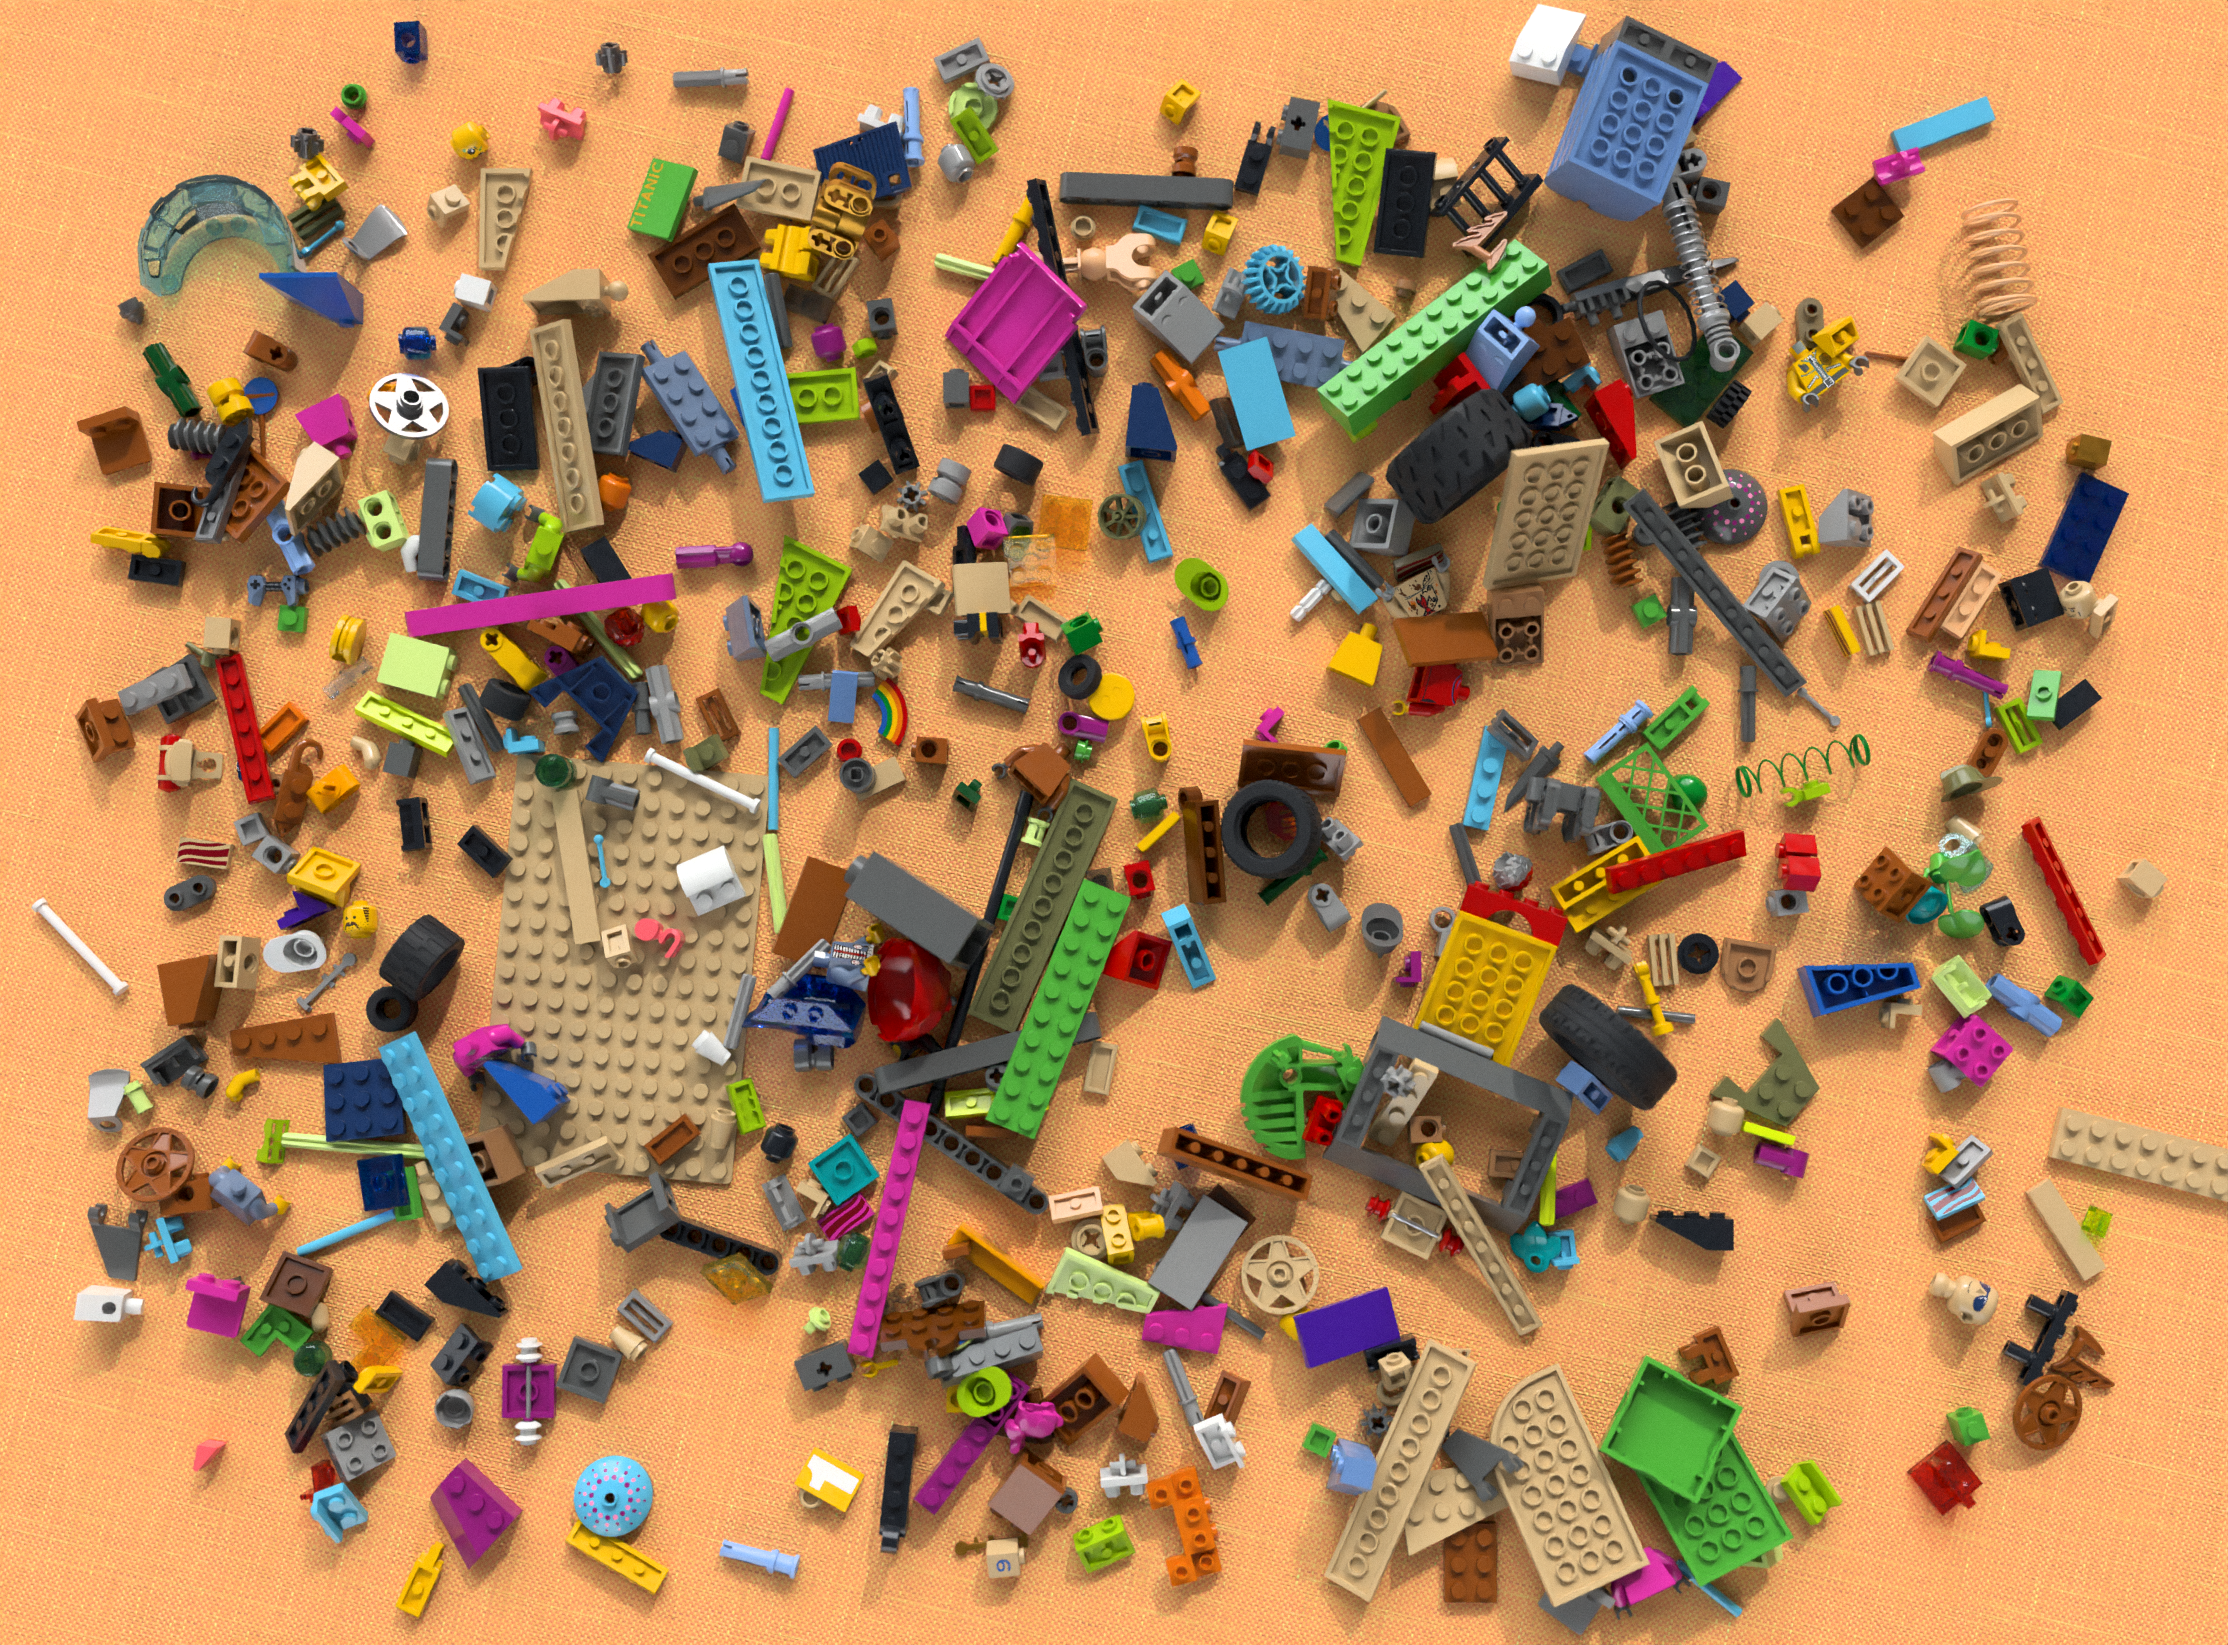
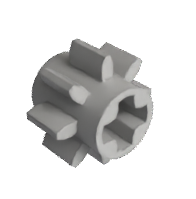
(905, 496)
(1398, 1081)

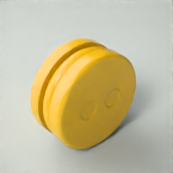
(347, 639)
(1112, 698)

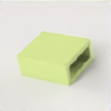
(417, 666)

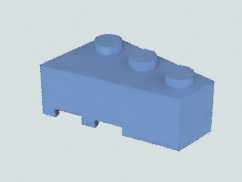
(1351, 1467)

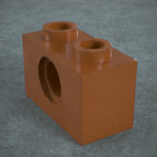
(181, 1203)

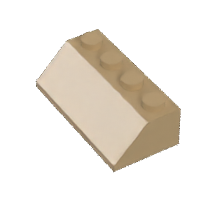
(1989, 433)

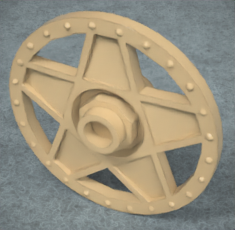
(1280, 1274)

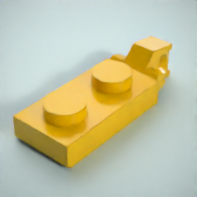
(421, 1581)

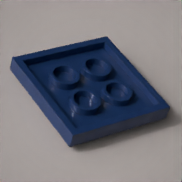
(361, 1102)

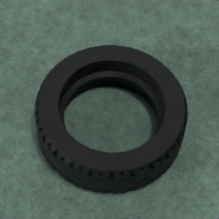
(1608, 1047)

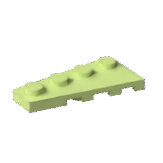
(1091, 1279)

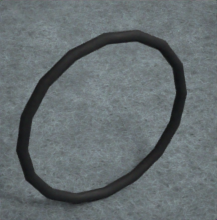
(1645, 328)

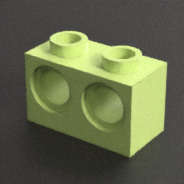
(388, 518)

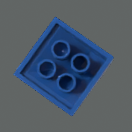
(321, 293)

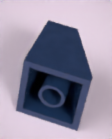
(1148, 426)

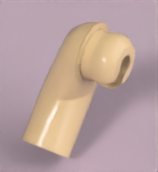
(369, 750)
(320, 1318)

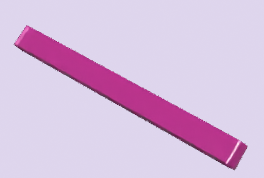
(540, 605)

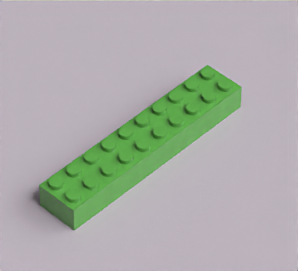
(1432, 338)

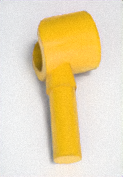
(875, 1367)

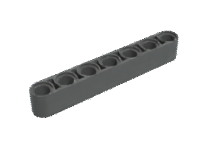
(1147, 190)

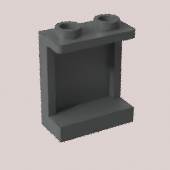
(643, 1216)

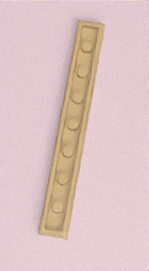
(1480, 1244)

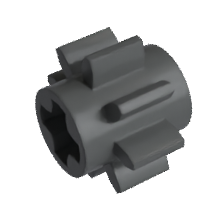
(611, 57)
(307, 143)
(1376, 1413)

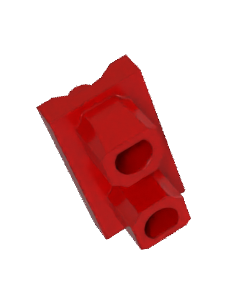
(1032, 646)
(1322, 1120)

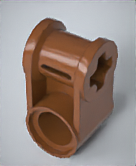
(269, 351)

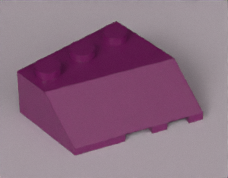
(473, 1510)

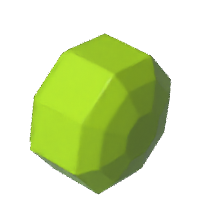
(864, 348)

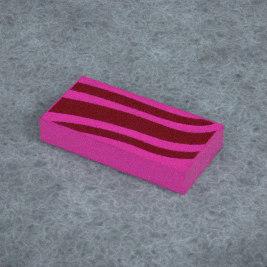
(845, 1217)

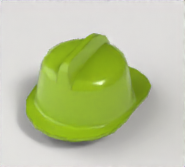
(1201, 584)
(984, 1391)

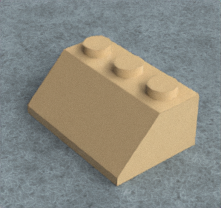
(1693, 468)

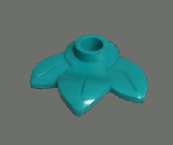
(1535, 1243)

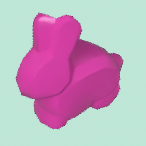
(1031, 1421)

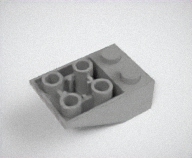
(1177, 317)
(1639, 362)

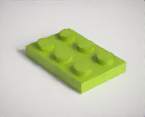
(825, 395)

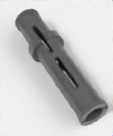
(990, 694)

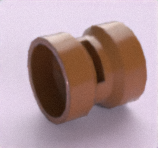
(1184, 161)

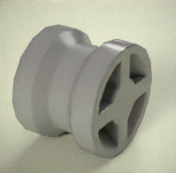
(565, 723)

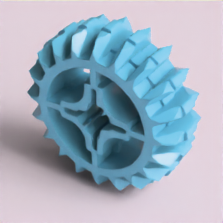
(1282, 278)

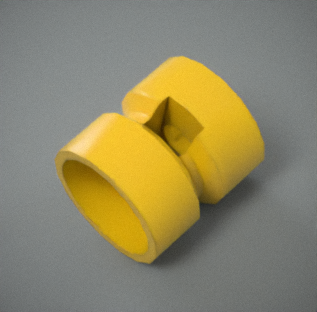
(230, 400)

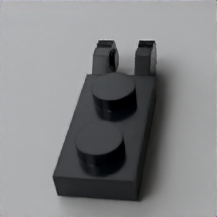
(1254, 162)

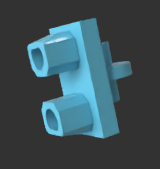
(166, 1228)

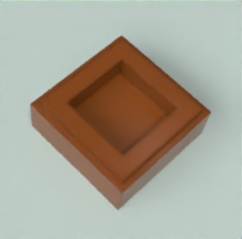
(957, 1250)

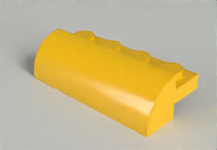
(1585, 892)

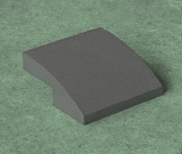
(190, 700)

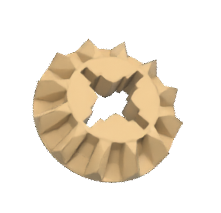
(1079, 1237)

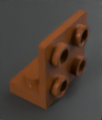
(117, 439)
(1892, 885)

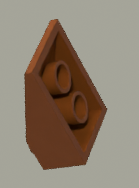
(1086, 1398)

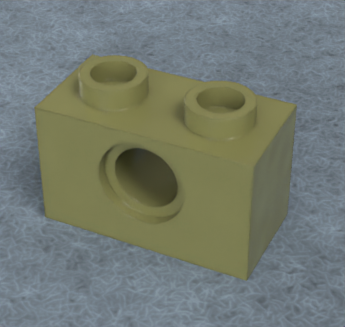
(1603, 518)

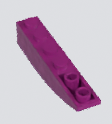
(966, 1450)

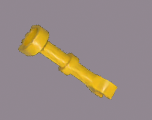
(1662, 1027)

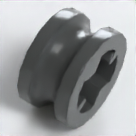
(1070, 1507)

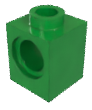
(1966, 341)
(1082, 632)

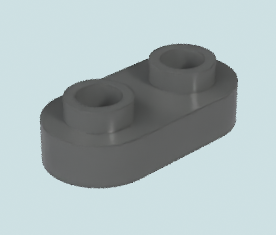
(189, 894)

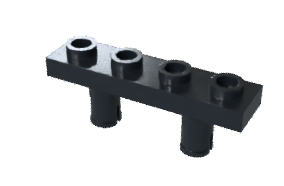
(891, 422)
(2053, 1329)

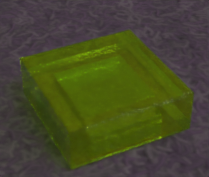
(2096, 1221)

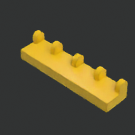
(618, 1557)

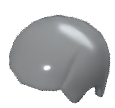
(454, 1408)

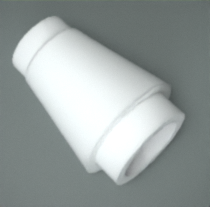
(711, 1048)

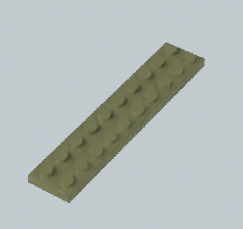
(1042, 906)

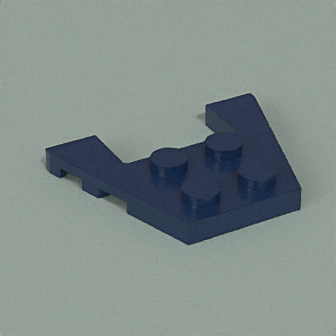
(600, 692)

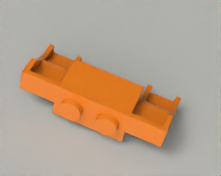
(1196, 1532)

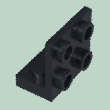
(2031, 599)

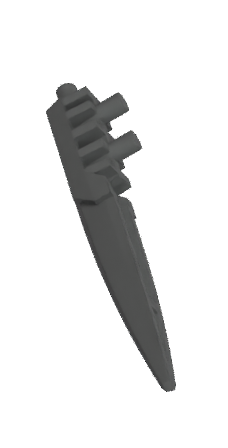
(1626, 290)

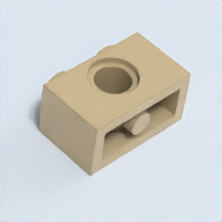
(237, 962)

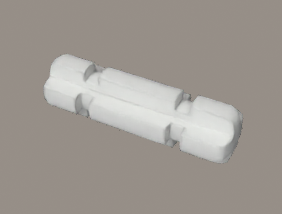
(1310, 600)

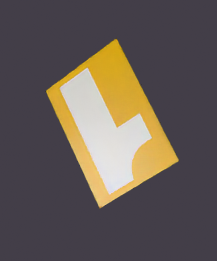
(829, 1479)

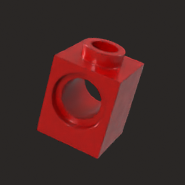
(1135, 868)

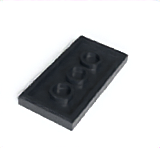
(1405, 202)
(508, 418)

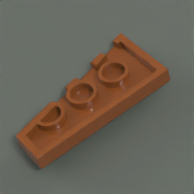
(297, 1039)

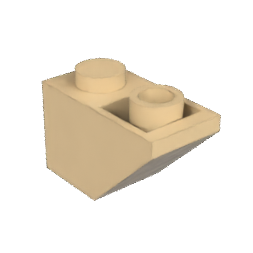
(1127, 1164)

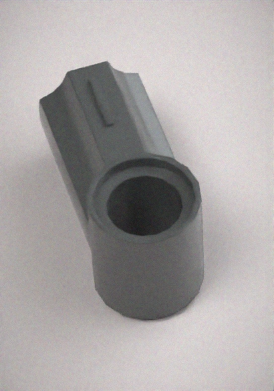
(607, 792)

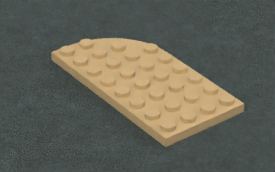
(1563, 1491)

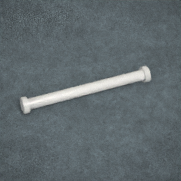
(752, 804)
(118, 986)

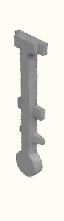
(348, 959)

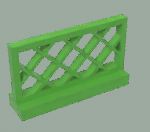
(1633, 815)

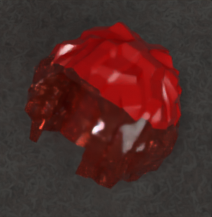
(624, 627)

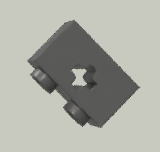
(1301, 113)
(810, 1365)

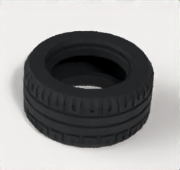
(1235, 829)

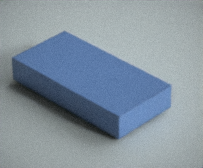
(843, 696)

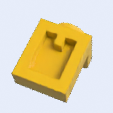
(1179, 101)
(1219, 232)
(1986, 650)
(1940, 1157)

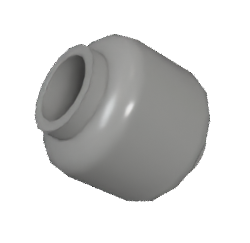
(956, 163)

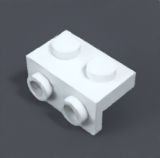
(1219, 1442)

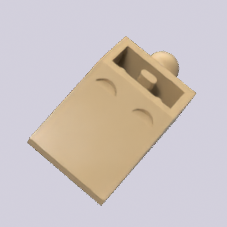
(576, 293)

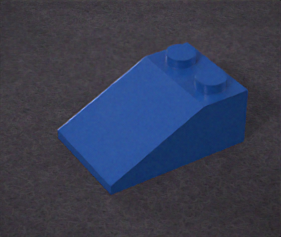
(533, 1093)

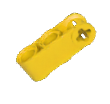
(513, 659)

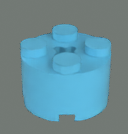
(497, 503)

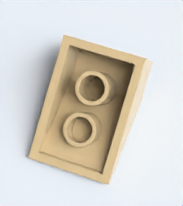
(313, 484)

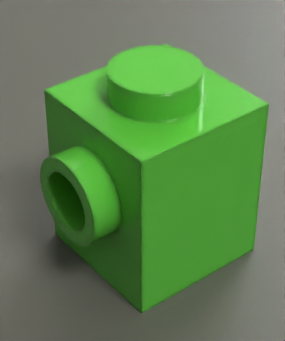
(1968, 1426)

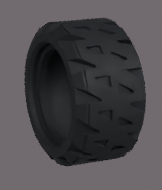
(1457, 455)

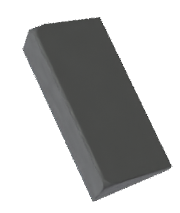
(1349, 494)

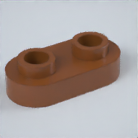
(1987, 754)

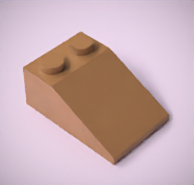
(496, 1154)

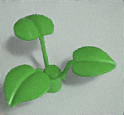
(1967, 872)

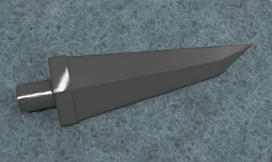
(718, 195)
(1539, 767)

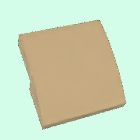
(981, 588)

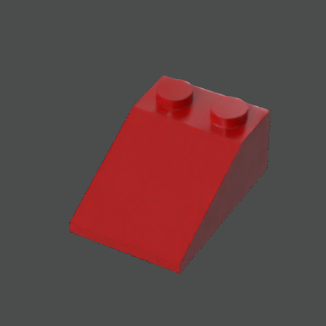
(1613, 417)

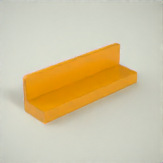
(999, 1264)

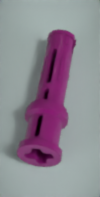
(1956, 670)

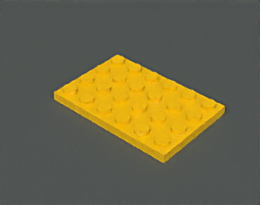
(1486, 984)

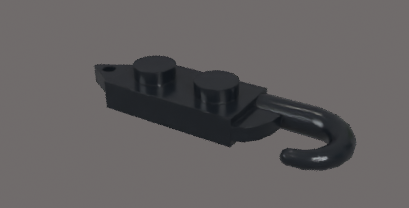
(225, 461)

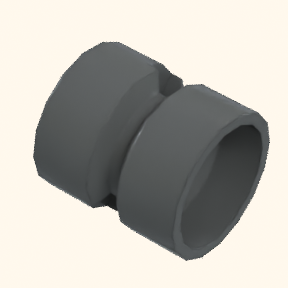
(858, 775)
(809, 1056)

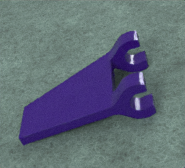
(1721, 83)

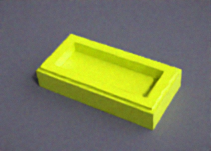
(1767, 1133)

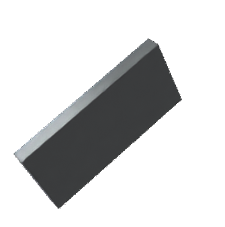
(614, 402)

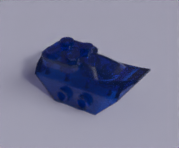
(814, 1009)

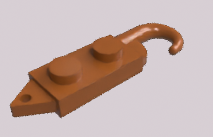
(293, 789)

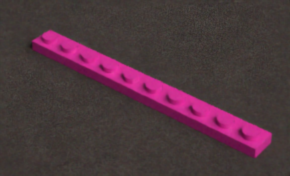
(889, 1228)

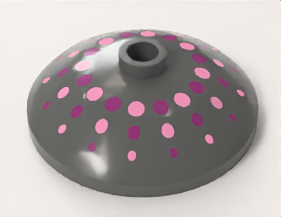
(1735, 525)

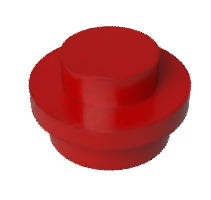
(849, 749)

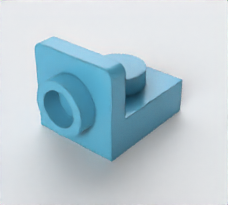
(1586, 374)
(526, 745)

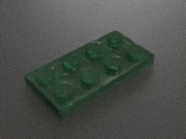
(1701, 386)

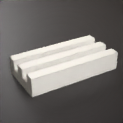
(1861, 591)

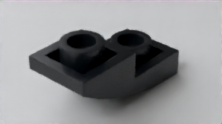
(2075, 703)

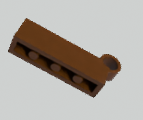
(1202, 847)

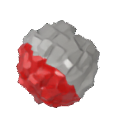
(1512, 872)

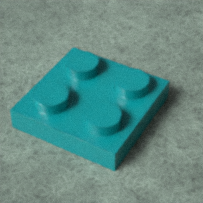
(844, 1169)

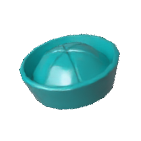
(1928, 907)

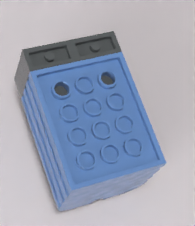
(1630, 121)

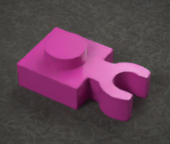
(355, 132)

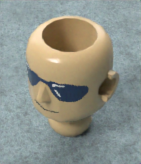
(1966, 1297)

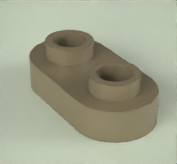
(1808, 322)

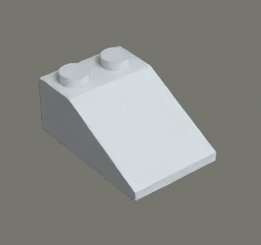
(1546, 44)

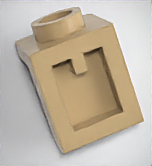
(618, 947)

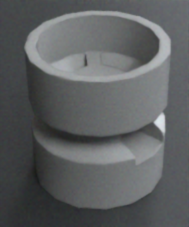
(949, 480)

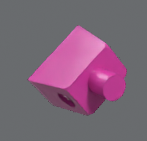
(330, 425)

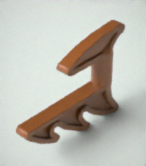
(2071, 1363)

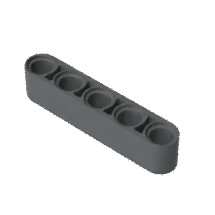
(437, 519)

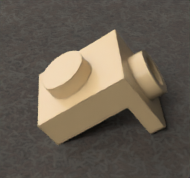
(446, 204)
(870, 542)
(1888, 1011)
(814, 1191)
(1395, 1370)

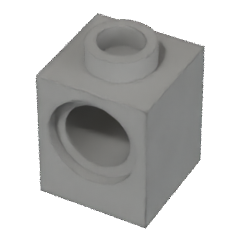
(266, 851)
(1797, 905)

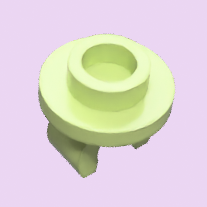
(818, 1319)

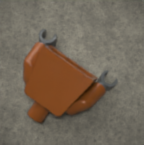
(1040, 772)

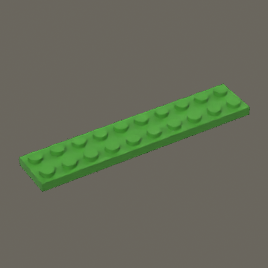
(1058, 1009)

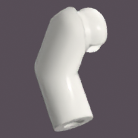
(409, 552)

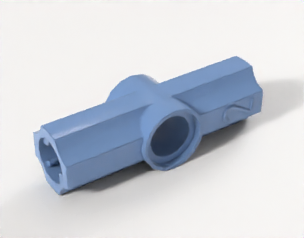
(2023, 1005)

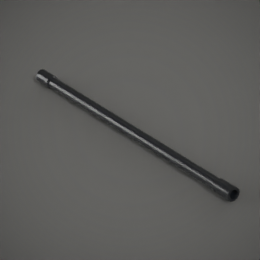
(1021, 812)

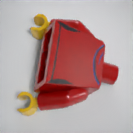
(1434, 690)

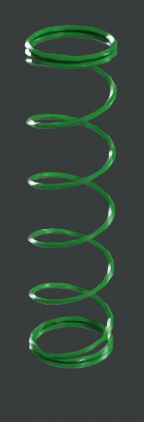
(1854, 740)

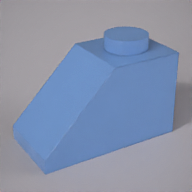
(1584, 1087)

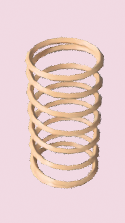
(1996, 302)

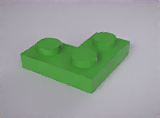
(276, 1324)

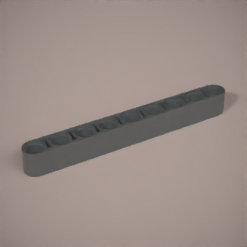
(964, 1059)
(959, 1154)

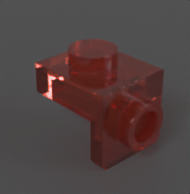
(323, 1477)

